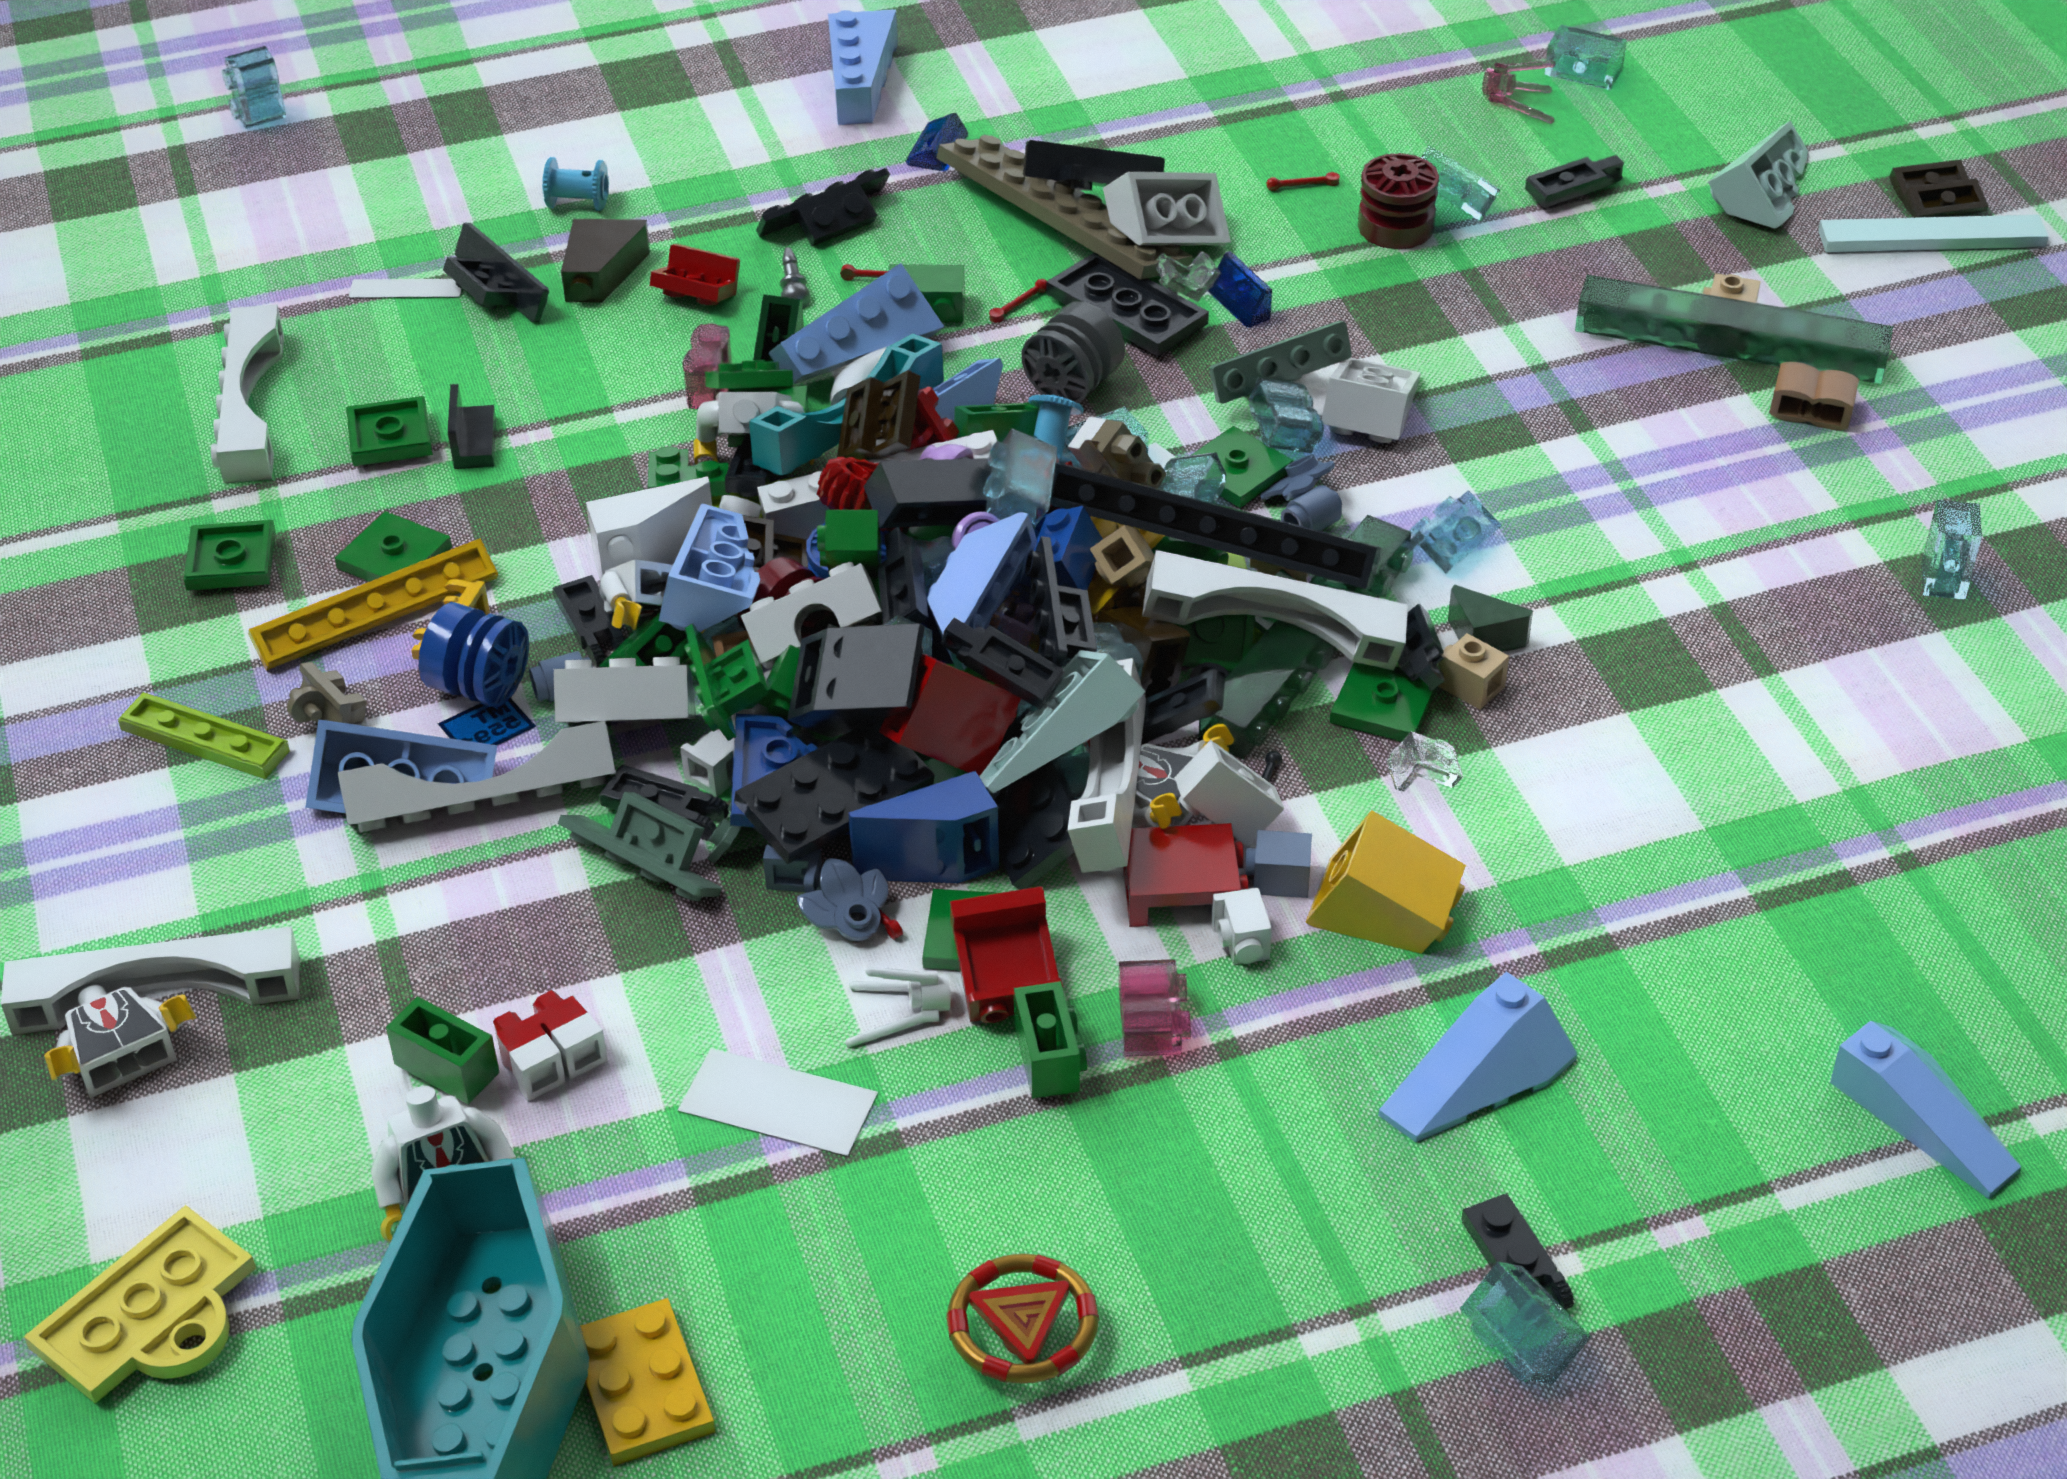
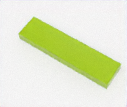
(204, 735)

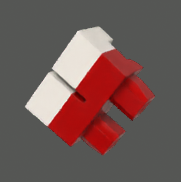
(549, 1043)

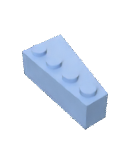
(860, 59)
(859, 325)

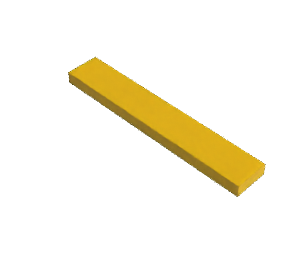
(369, 604)

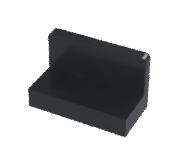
(470, 432)

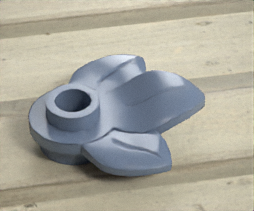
(1301, 478)
(845, 893)

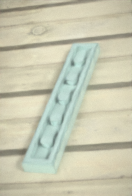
(1933, 233)

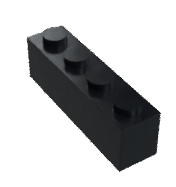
(927, 491)

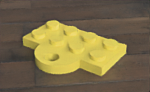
(146, 1309)

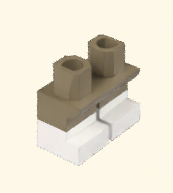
(1114, 451)

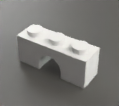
(778, 622)

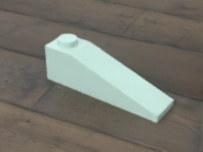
(1763, 179)
(1085, 703)

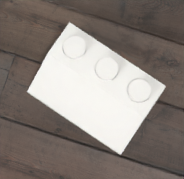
(1168, 208)
(623, 691)

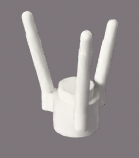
(926, 991)

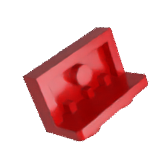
(697, 274)

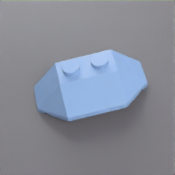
(969, 387)
(981, 574)

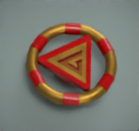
(1022, 1317)

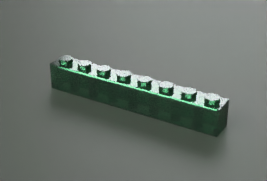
(1732, 328)
(1289, 656)

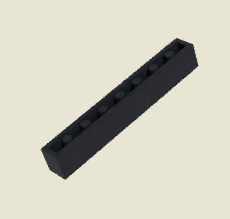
(1216, 526)

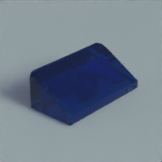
(936, 132)
(1242, 291)

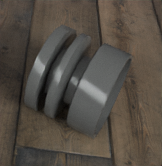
(1073, 352)

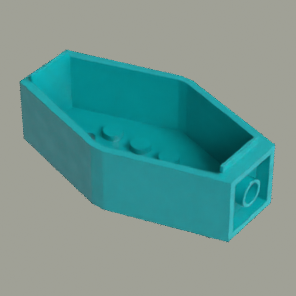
(435, 1330)

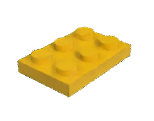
(643, 1383)

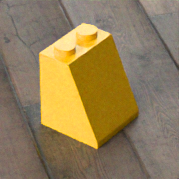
(1388, 888)

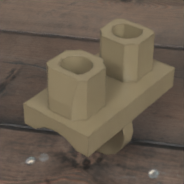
(324, 698)

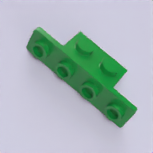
(725, 682)

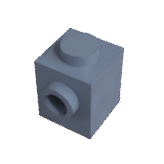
(1280, 863)

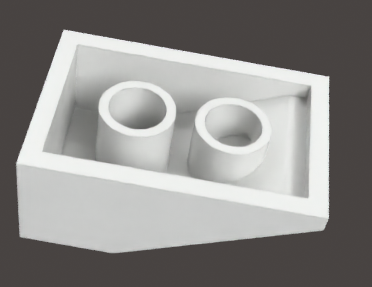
(1369, 399)
(644, 523)

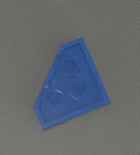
(759, 749)

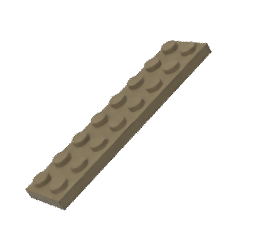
(1055, 203)

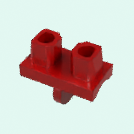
(927, 424)

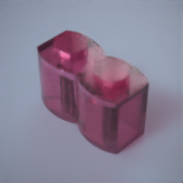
(708, 348)
(1151, 1007)

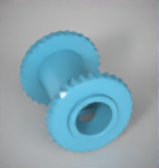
(575, 183)
(1054, 420)

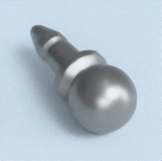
(793, 283)

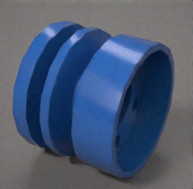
(473, 654)

